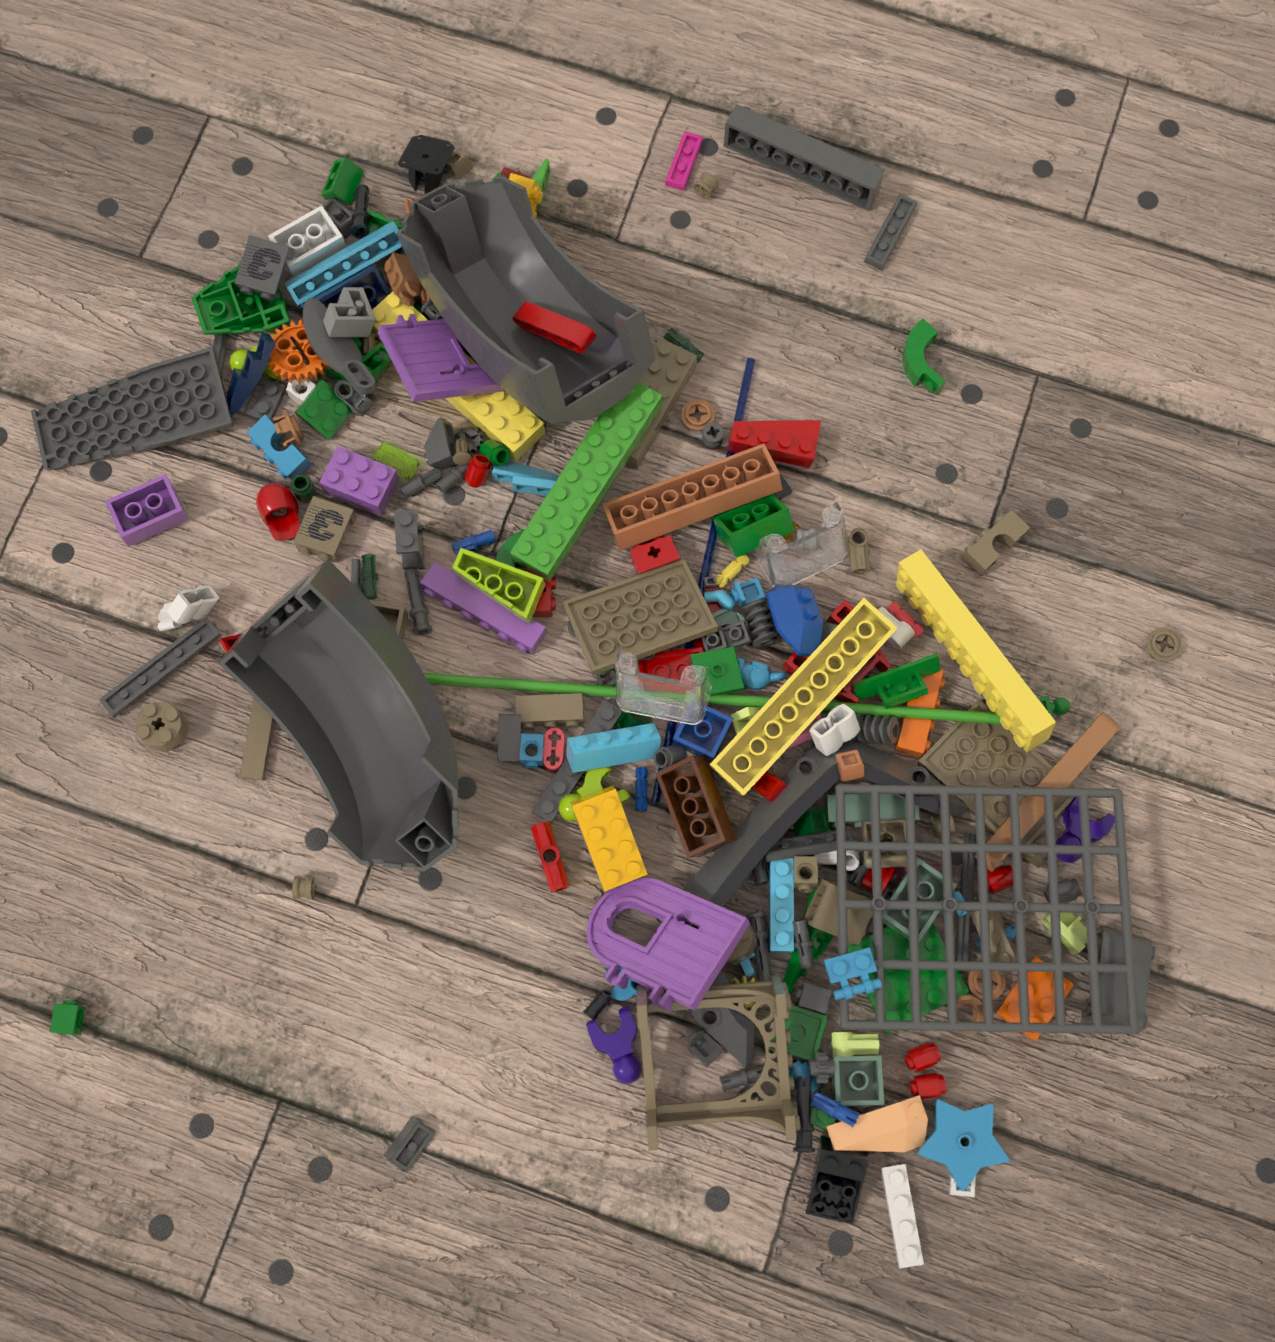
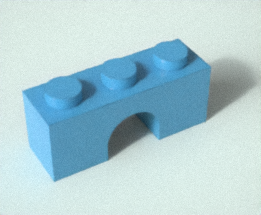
(290, 461)

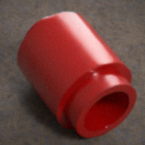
(477, 471)
(1000, 878)
(922, 1057)
(928, 1086)

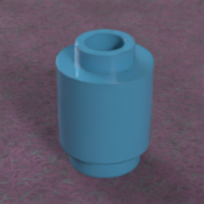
(801, 1070)

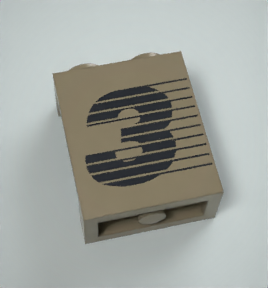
(323, 529)

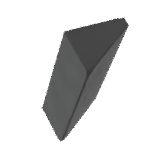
(409, 1144)

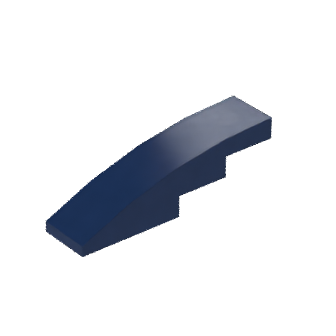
(245, 380)

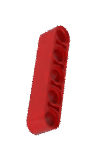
(554, 327)

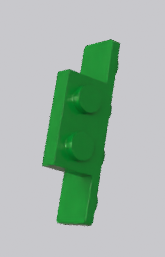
(899, 683)

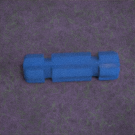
(641, 789)

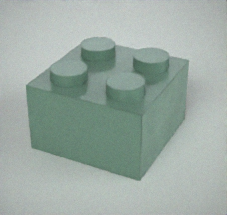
(858, 1080)

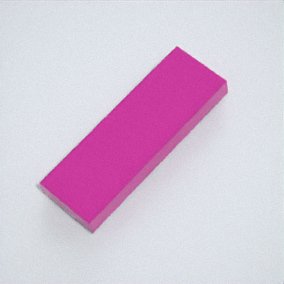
(684, 161)

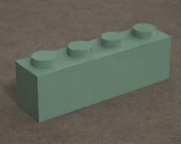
(859, 809)

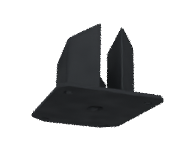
(426, 156)

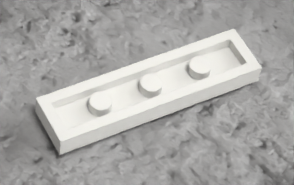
(902, 1216)

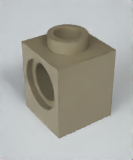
(810, 866)

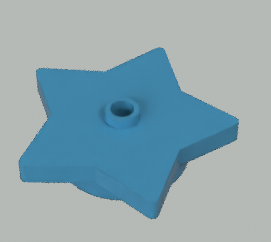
(945, 1144)

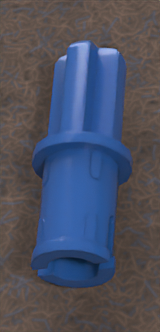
(474, 542)
(835, 1109)

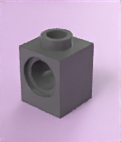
(813, 998)

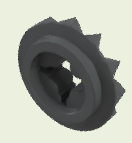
(472, 432)

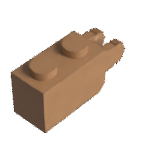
(402, 278)

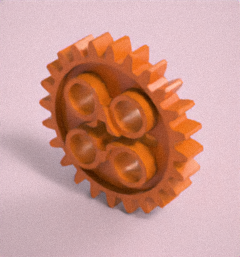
(283, 361)

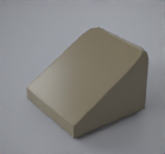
(458, 165)

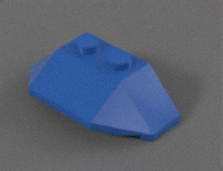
(796, 617)

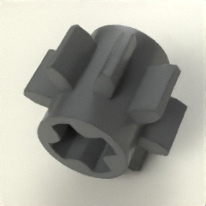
(821, 1068)

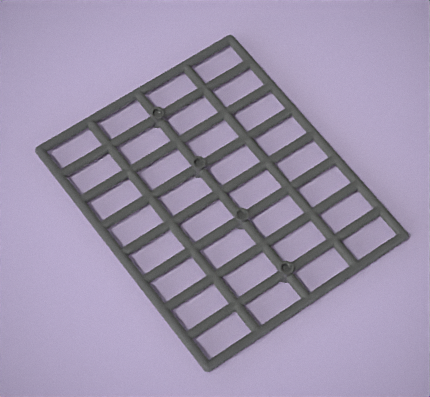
(1017, 907)

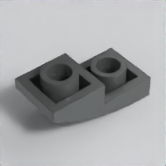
(729, 636)

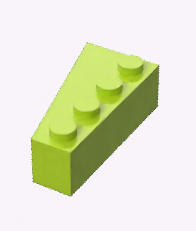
(504, 584)

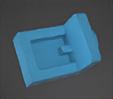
(747, 592)

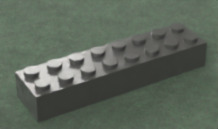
(803, 157)

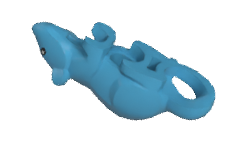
(758, 675)

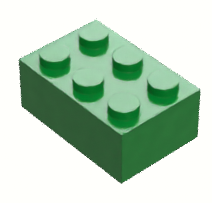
(747, 524)

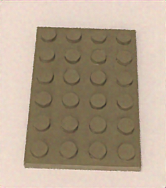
(639, 616)
(988, 757)

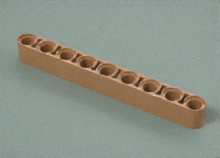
(1059, 776)

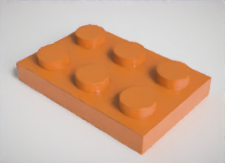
(1040, 999)

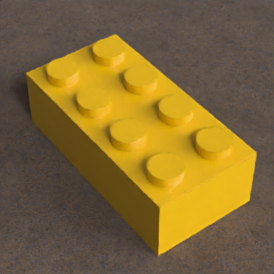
(608, 838)

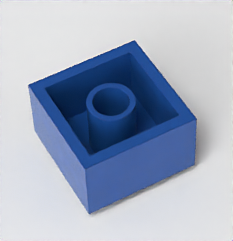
(707, 736)

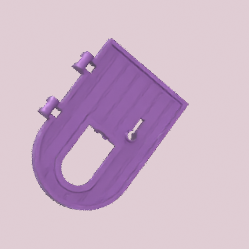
(432, 360)
(678, 955)

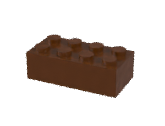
(696, 806)

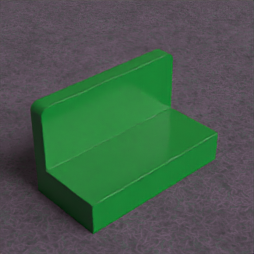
(342, 180)

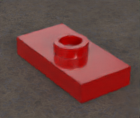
(769, 786)

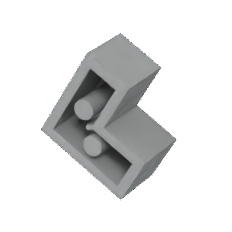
(350, 316)

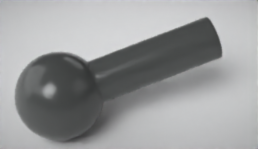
(355, 574)

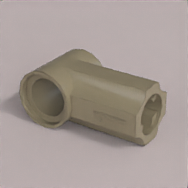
(859, 552)

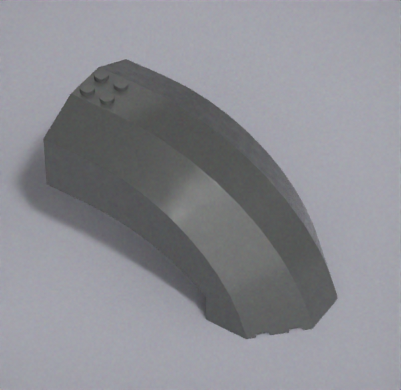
(479, 264)
(358, 717)

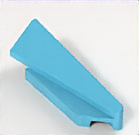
(525, 478)

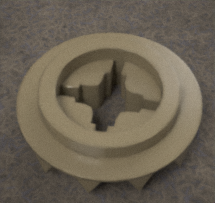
(1172, 641)

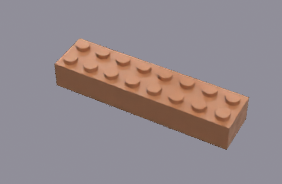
(692, 496)

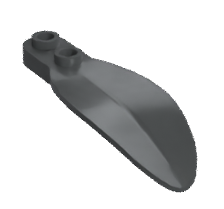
(336, 352)

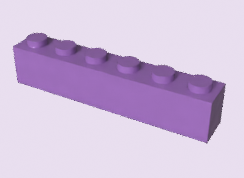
(475, 605)

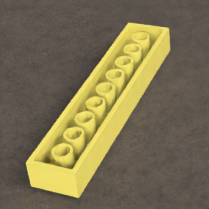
(494, 413)
(974, 652)
(803, 697)

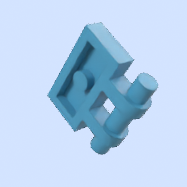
(850, 966)

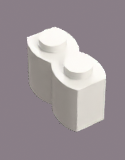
(193, 604)
(835, 729)

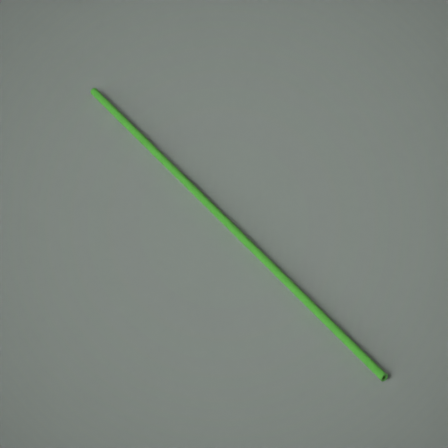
(723, 699)

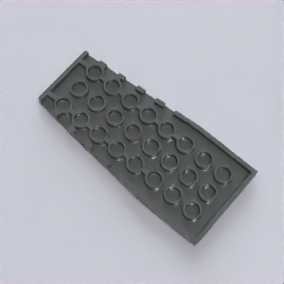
(135, 413)

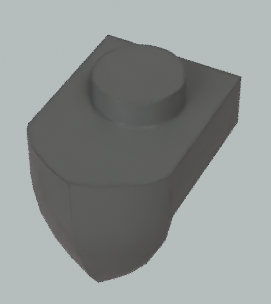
(703, 1047)

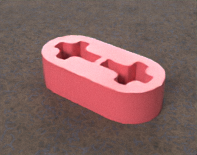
(548, 749)

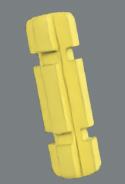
(731, 571)

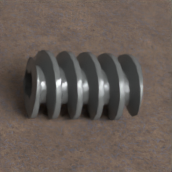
(760, 624)
(877, 729)

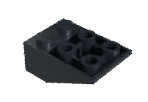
(836, 1182)

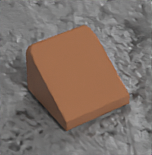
(850, 765)

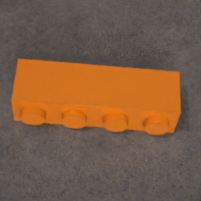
(914, 732)

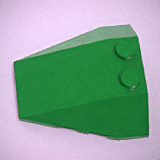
(227, 310)

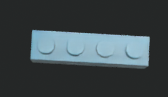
(612, 747)
(781, 906)

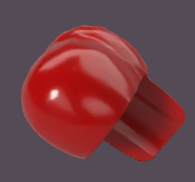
(275, 497)

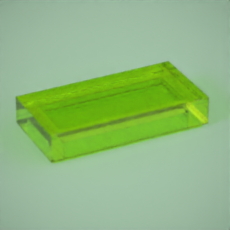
(396, 459)

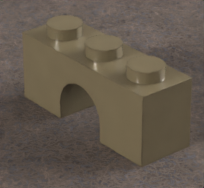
(1008, 529)
(1001, 947)

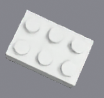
(311, 239)

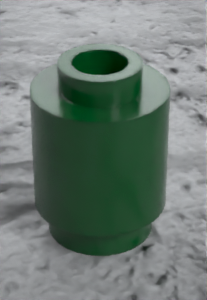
(303, 488)

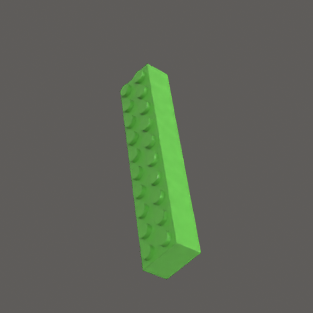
(585, 482)

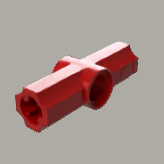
(546, 843)

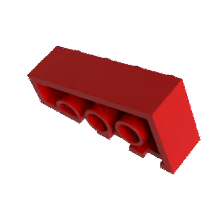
(786, 441)

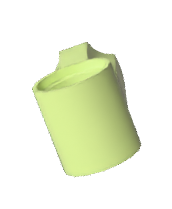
(854, 1044)

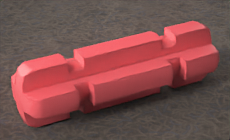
(902, 615)

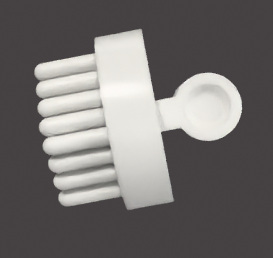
(165, 619)

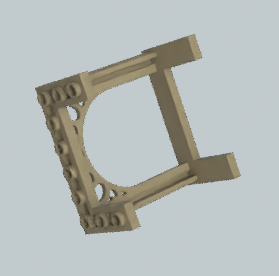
(771, 1109)

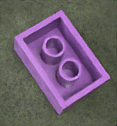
(359, 480)
(146, 510)

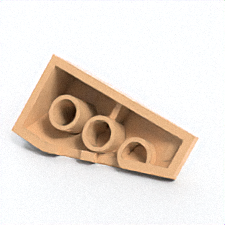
(886, 1129)

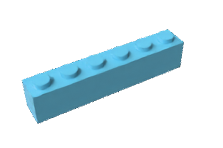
(344, 263)

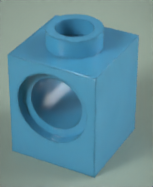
(527, 742)

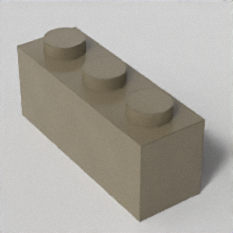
(550, 710)

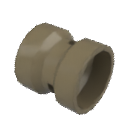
(1037, 859)

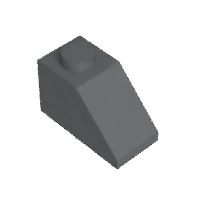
(440, 445)

